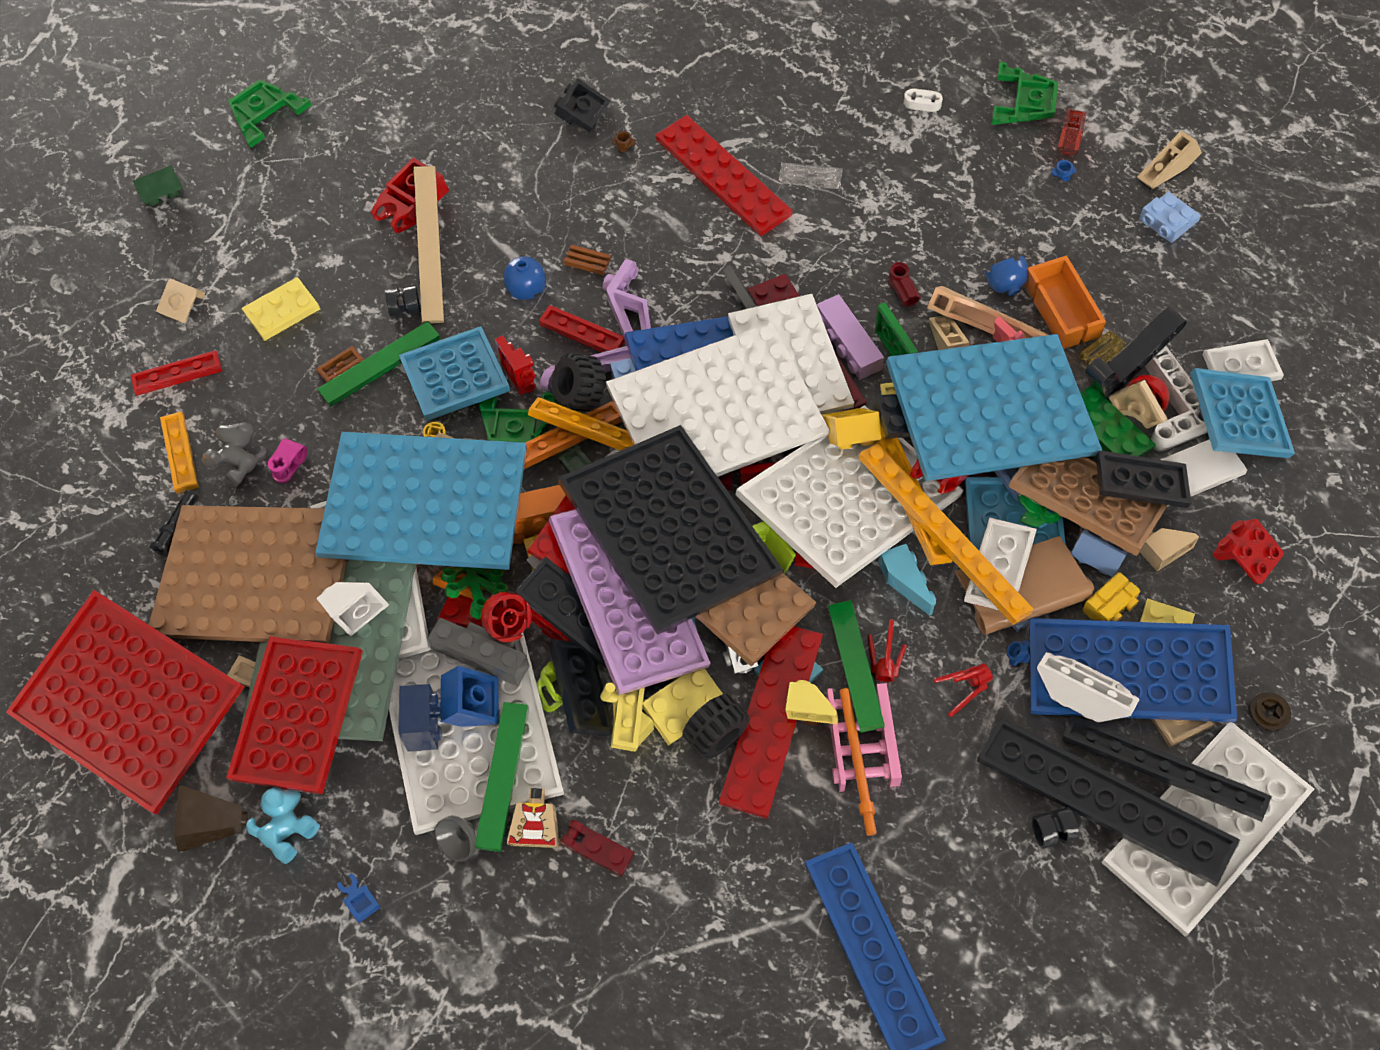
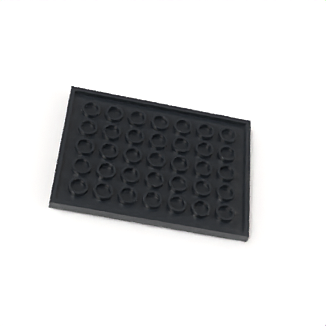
(669, 528)

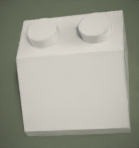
(352, 604)

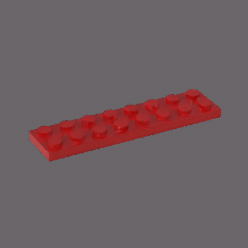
(724, 175)
(767, 738)

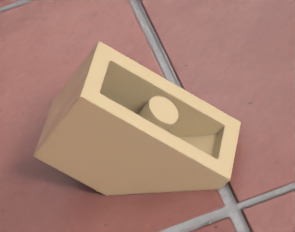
(1166, 546)

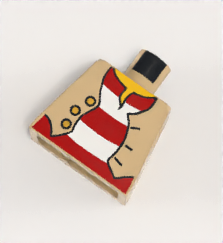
(534, 823)

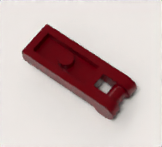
(597, 848)

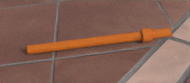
(866, 807)

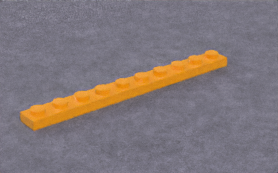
(946, 534)

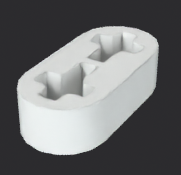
(923, 100)

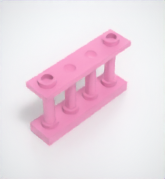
(887, 746)

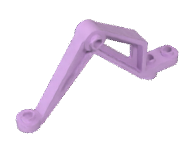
(618, 300)

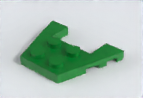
(1034, 97)
(259, 102)
(511, 424)

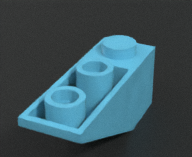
(904, 576)

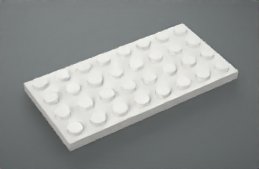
(1179, 894)

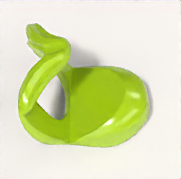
(547, 677)

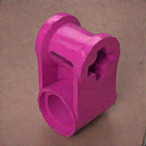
(286, 460)

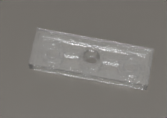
(810, 175)

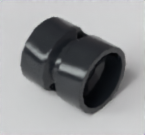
(410, 301)
(1055, 827)

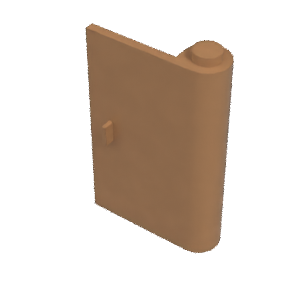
(1048, 584)

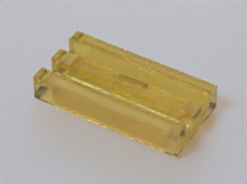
(1110, 334)

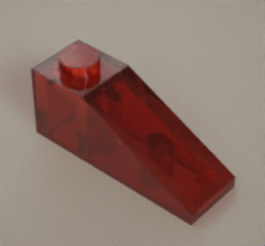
(1071, 132)

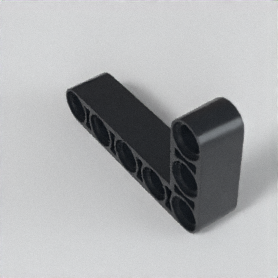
(1136, 355)

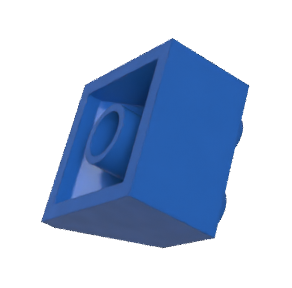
(469, 698)

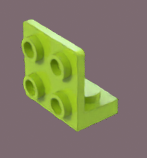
(777, 546)

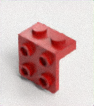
(1251, 548)

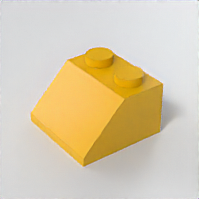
(853, 427)

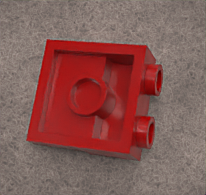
(516, 365)

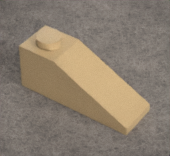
(1171, 160)
(947, 333)

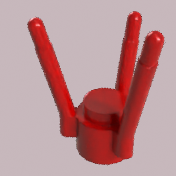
(885, 669)
(976, 676)

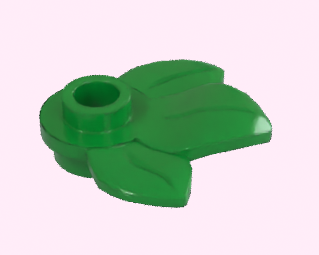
(1036, 514)

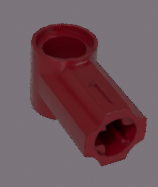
(903, 284)

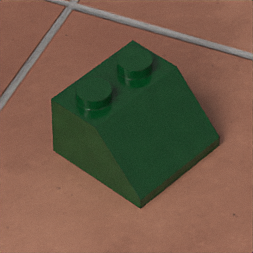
(158, 184)

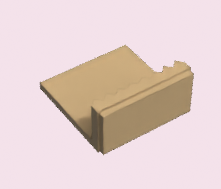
(178, 300)

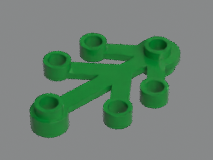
(474, 582)

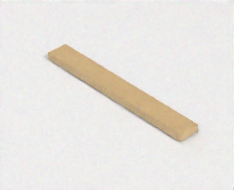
(428, 245)

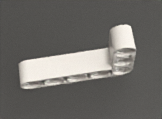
(1183, 400)

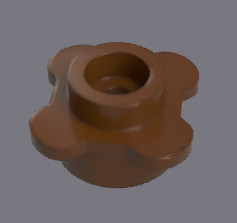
(623, 140)

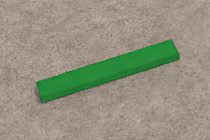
(376, 364)
(856, 666)
(502, 777)

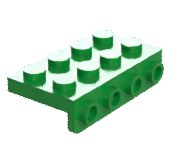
(1112, 428)

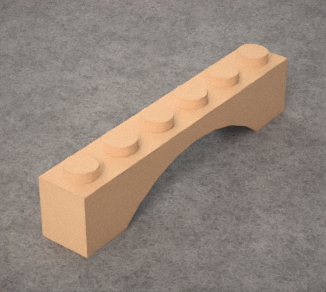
(974, 313)

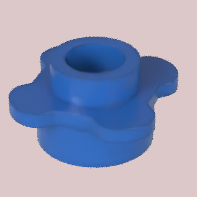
(1064, 170)
(1018, 652)

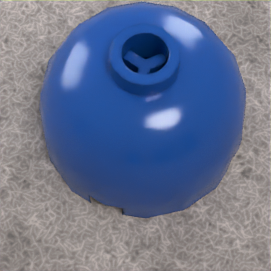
(1008, 275)
(524, 278)

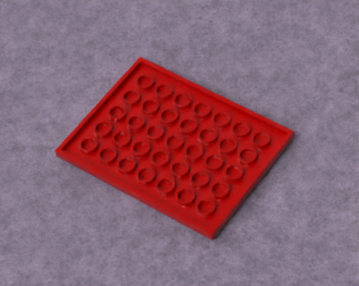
(125, 701)

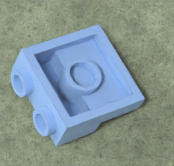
(1169, 216)

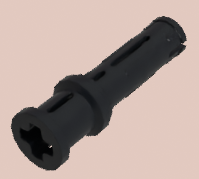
(163, 542)

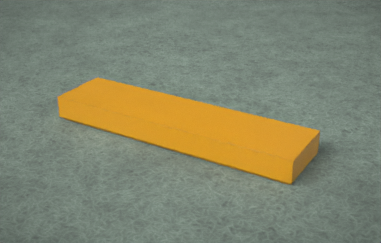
(179, 452)

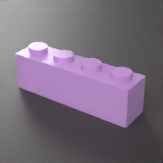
(850, 338)

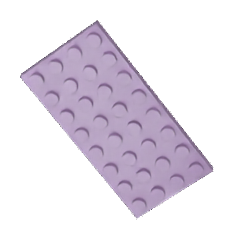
(624, 635)

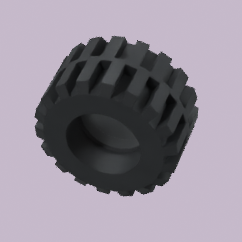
(578, 382)
(715, 726)

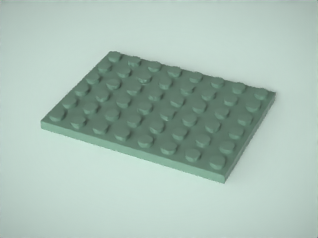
(380, 644)

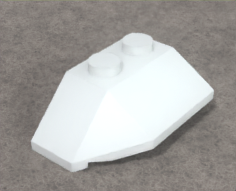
(1085, 689)

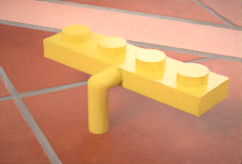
(626, 718)

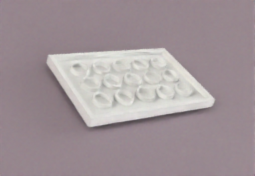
(807, 344)

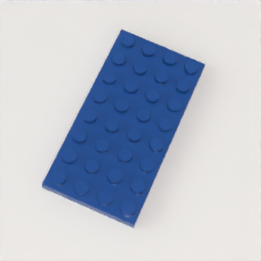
(1169, 666)

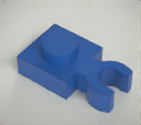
(360, 901)

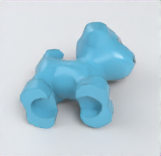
(280, 805)

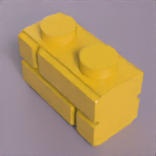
(1112, 599)

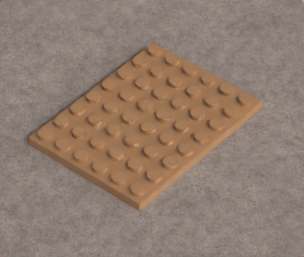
(246, 576)

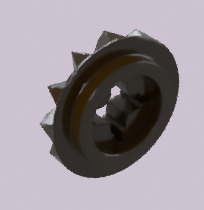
(1268, 700)

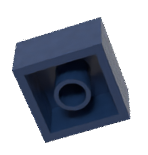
(419, 717)

